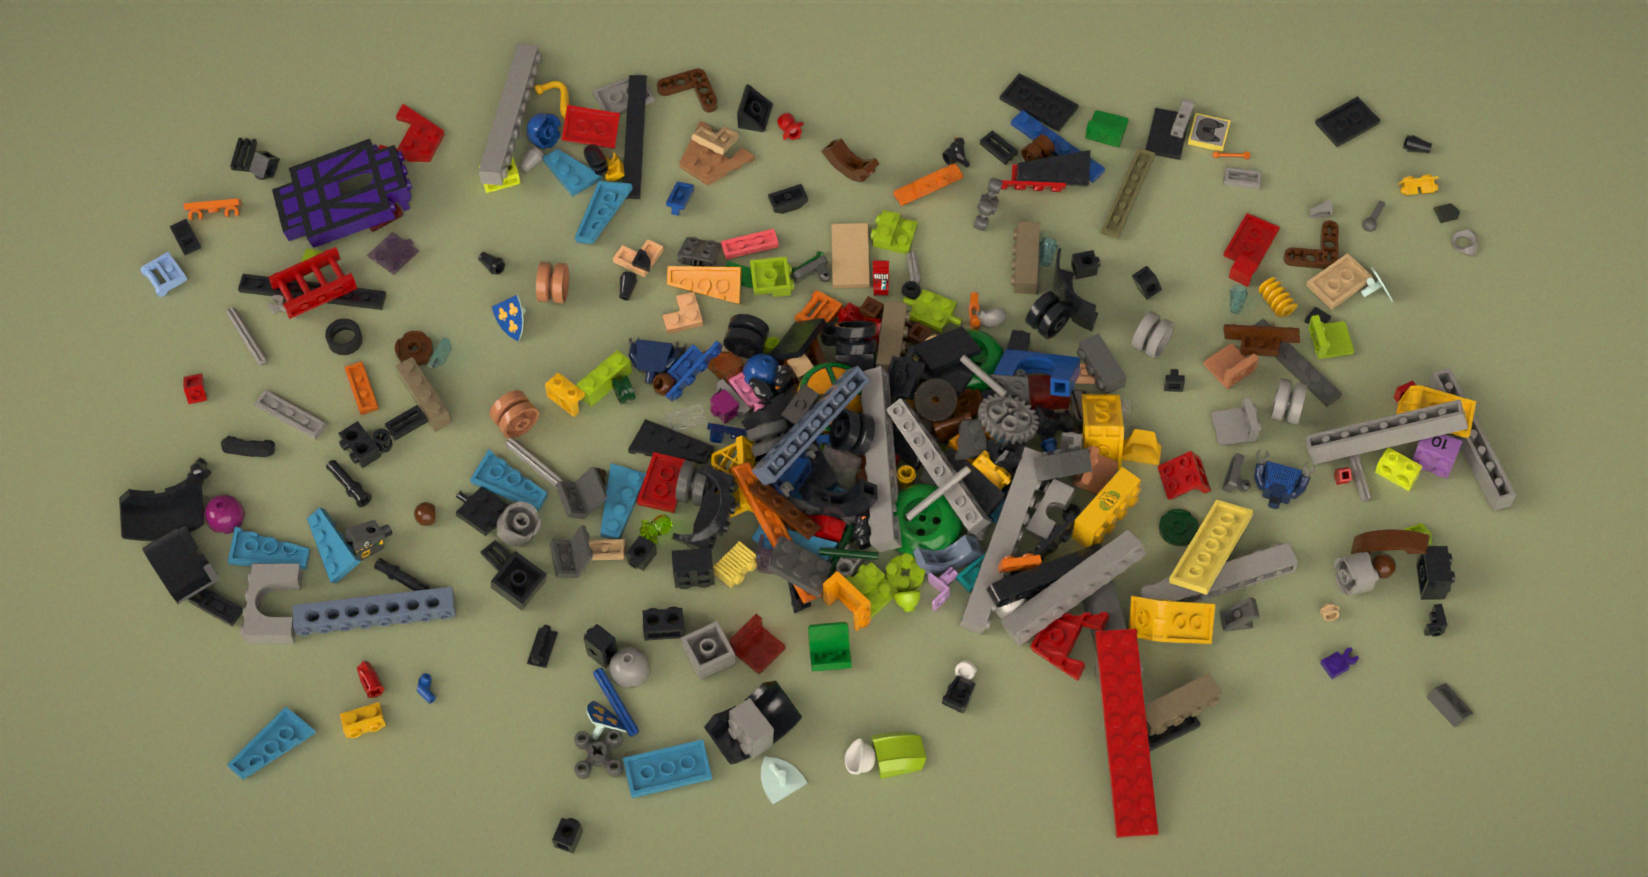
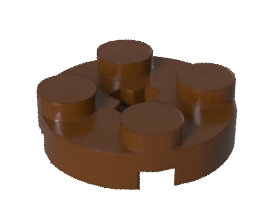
(411, 339)
(968, 401)

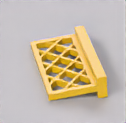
(743, 455)

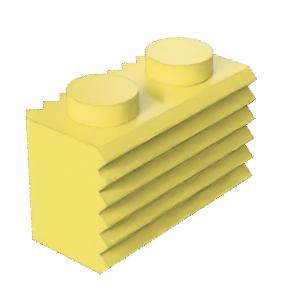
(735, 564)

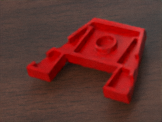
(421, 137)
(1059, 638)

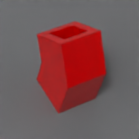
(1346, 471)

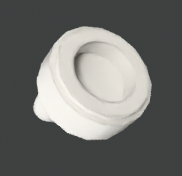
(966, 669)

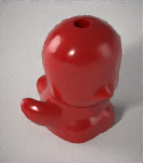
(791, 128)

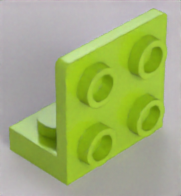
(1330, 338)

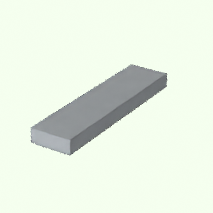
(290, 414)

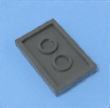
(799, 566)

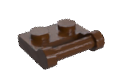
(949, 428)

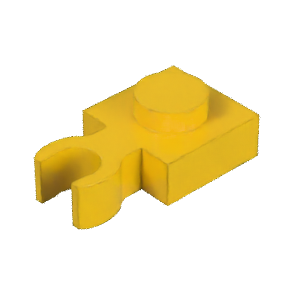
(615, 169)

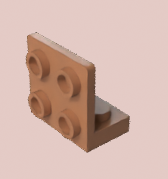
(1230, 365)
(1102, 473)

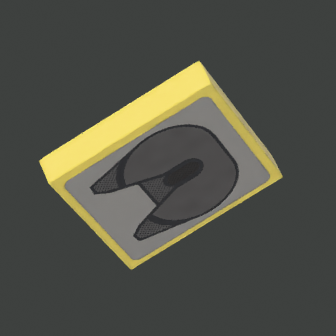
(1209, 132)

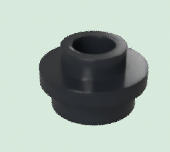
(911, 285)

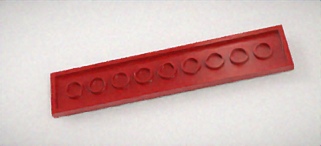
(1126, 733)

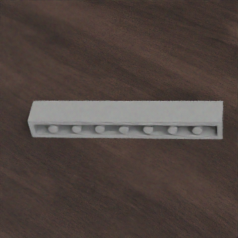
(1387, 432)
(1478, 450)
(1234, 575)
(1073, 587)

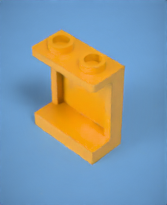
(840, 588)

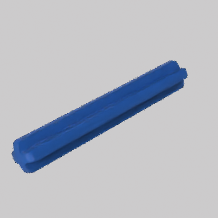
(616, 702)

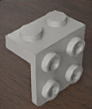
(1237, 424)

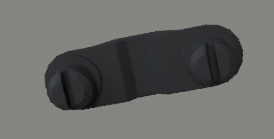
(252, 448)

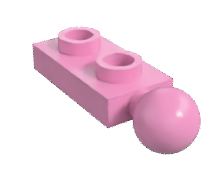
(745, 392)

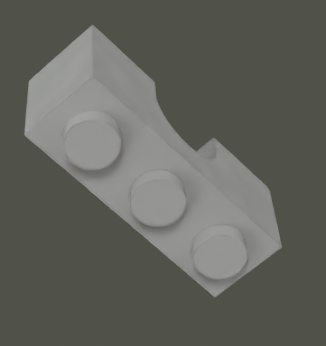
(1056, 495)

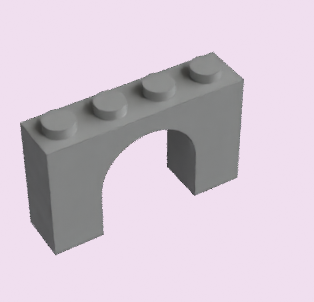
(262, 581)

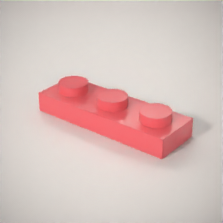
(749, 244)

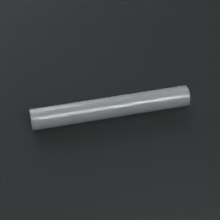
(982, 375)

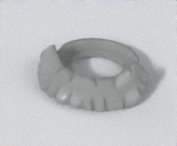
(1469, 250)

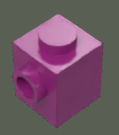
(723, 406)

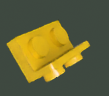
(564, 393)
(362, 720)

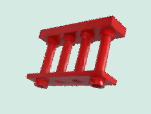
(318, 296)

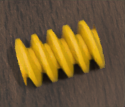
(1277, 298)

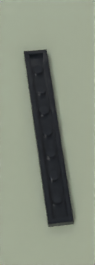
(635, 134)
(357, 298)

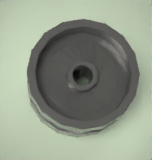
(768, 434)
(691, 484)

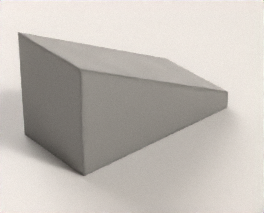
(1323, 210)

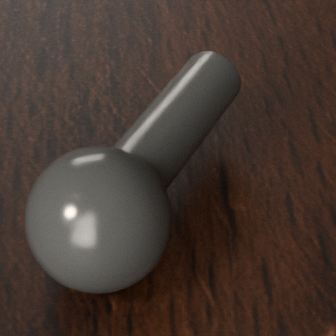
(1370, 224)

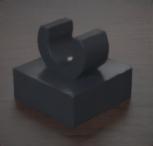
(1174, 381)

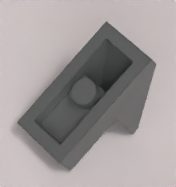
(1240, 615)

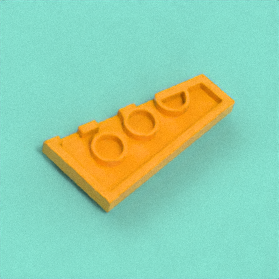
(715, 282)

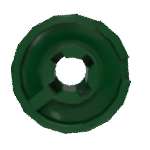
(623, 389)

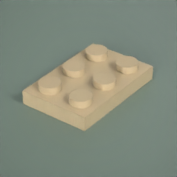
(1339, 281)

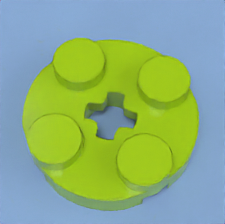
(907, 563)

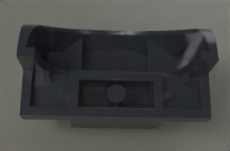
(713, 512)

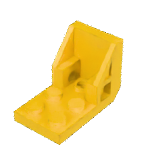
(1422, 397)
(1103, 425)
(1172, 620)

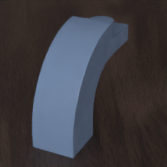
(956, 556)

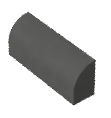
(1105, 600)

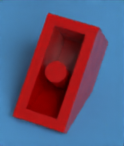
(830, 529)

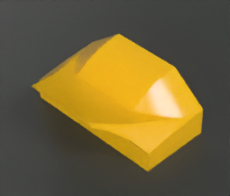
(1142, 447)

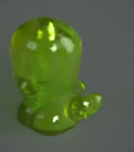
(657, 527)

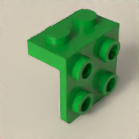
(1106, 128)
(829, 646)

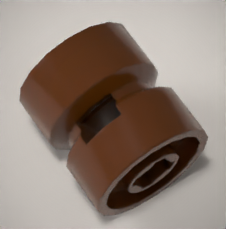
(1039, 148)

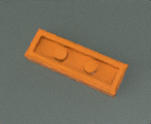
(361, 388)

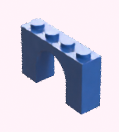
(1061, 368)

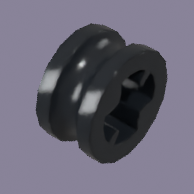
(1072, 507)

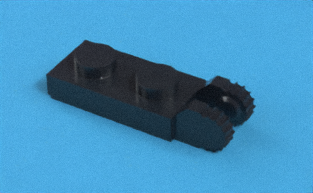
(218, 607)

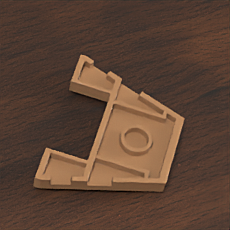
(708, 165)

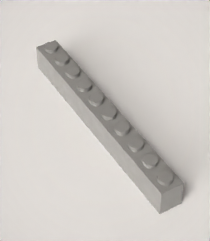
(510, 115)
(881, 462)
(1002, 542)

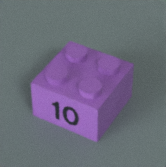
(1437, 454)

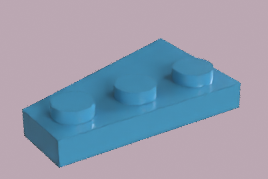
(570, 172)

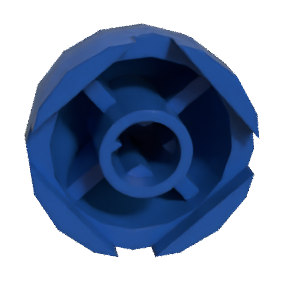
(543, 130)
(761, 367)

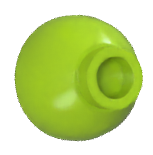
(907, 599)

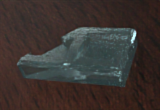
(441, 353)

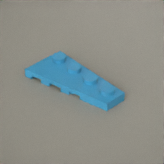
(602, 207)
(507, 482)
(622, 495)
(812, 545)
(251, 548)
(333, 549)
(273, 741)

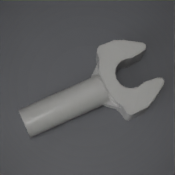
(278, 307)

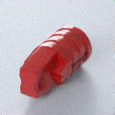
(370, 680)

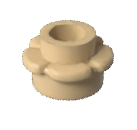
(1330, 612)

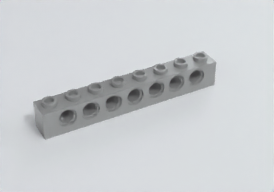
(938, 465)

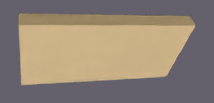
(850, 255)

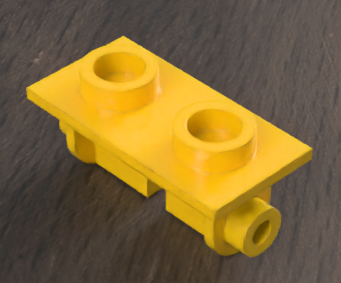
(1411, 185)
(996, 474)

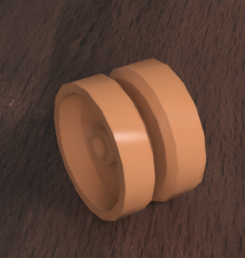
(552, 282)
(514, 414)

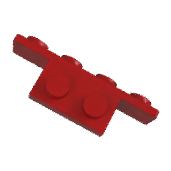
(1037, 186)

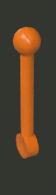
(1246, 155)

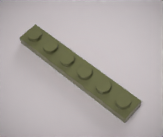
(1128, 193)

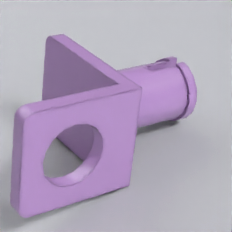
(941, 585)

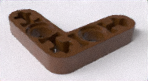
(691, 82)
(1320, 256)

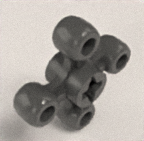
(988, 204)
(598, 748)

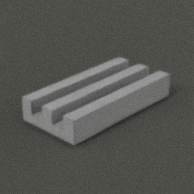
(1242, 180)

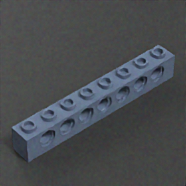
(810, 425)
(366, 605)

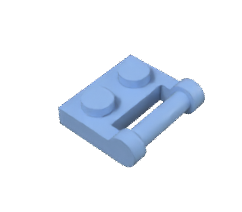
(168, 269)

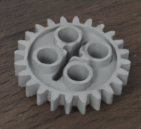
(1008, 418)

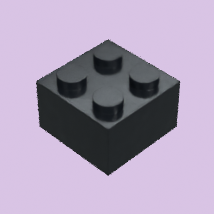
(693, 568)
(1435, 573)
(518, 580)

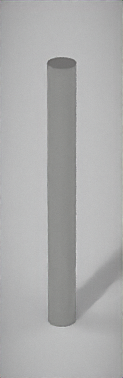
(937, 493)

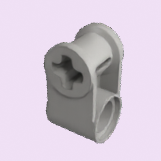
(848, 564)

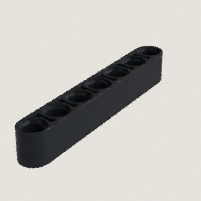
(1037, 578)

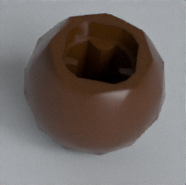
(663, 383)
(425, 514)
(1384, 565)

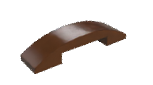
(916, 332)
(1391, 539)

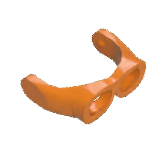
(974, 305)

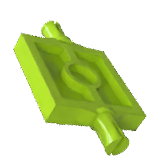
(933, 310)

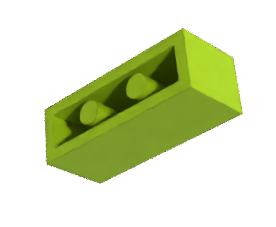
(600, 379)

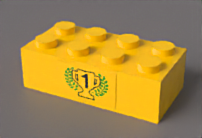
(1107, 508)

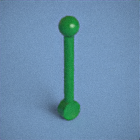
(818, 254)

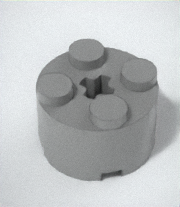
(521, 533)
(1355, 573)

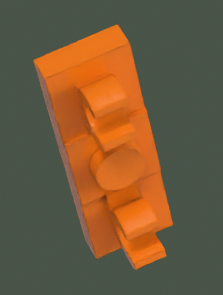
(213, 207)

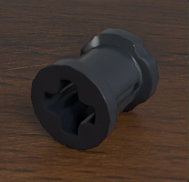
(385, 439)

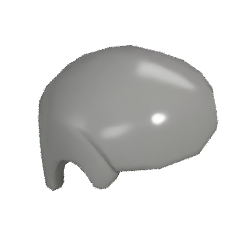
(992, 317)

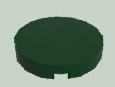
(1178, 527)

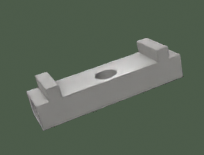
(1181, 123)
(743, 411)

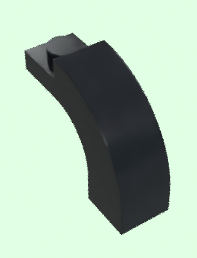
(844, 503)

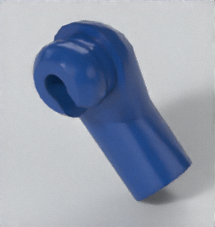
(423, 688)

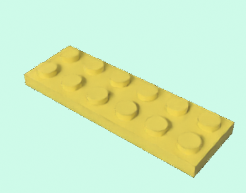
(1211, 547)

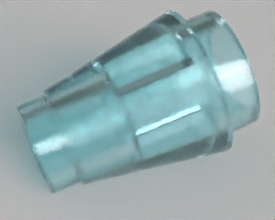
(1047, 250)
(1237, 298)

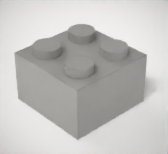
(708, 650)
(750, 729)

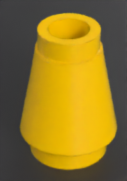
(906, 476)

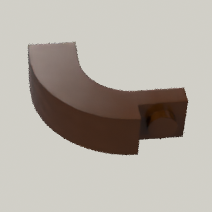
(847, 162)

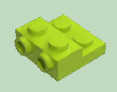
(893, 232)
(771, 276)
(873, 586)

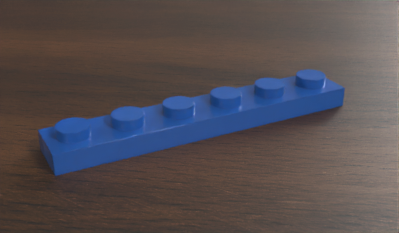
(1032, 128)

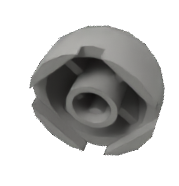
(629, 667)

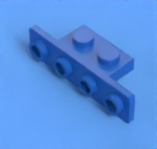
(689, 366)

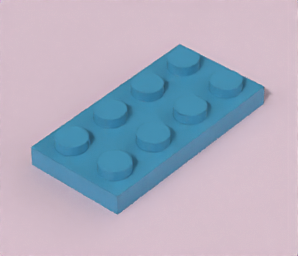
(667, 768)

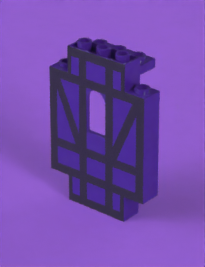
(314, 201)

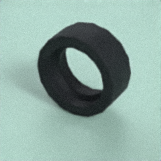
(346, 348)

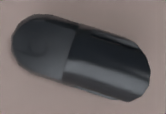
(596, 159)

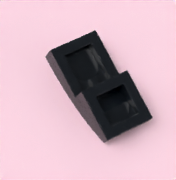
(185, 237)

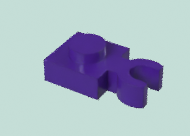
(1338, 664)

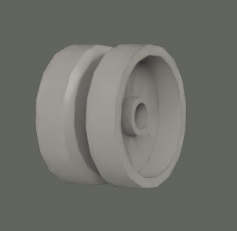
(1152, 335)
(1288, 401)

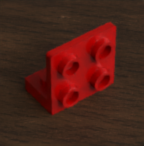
(1183, 475)

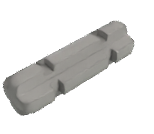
(913, 267)

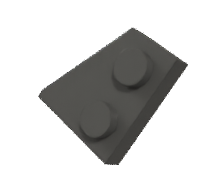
(970, 440)

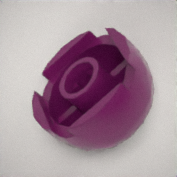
(224, 514)

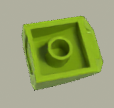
(898, 753)

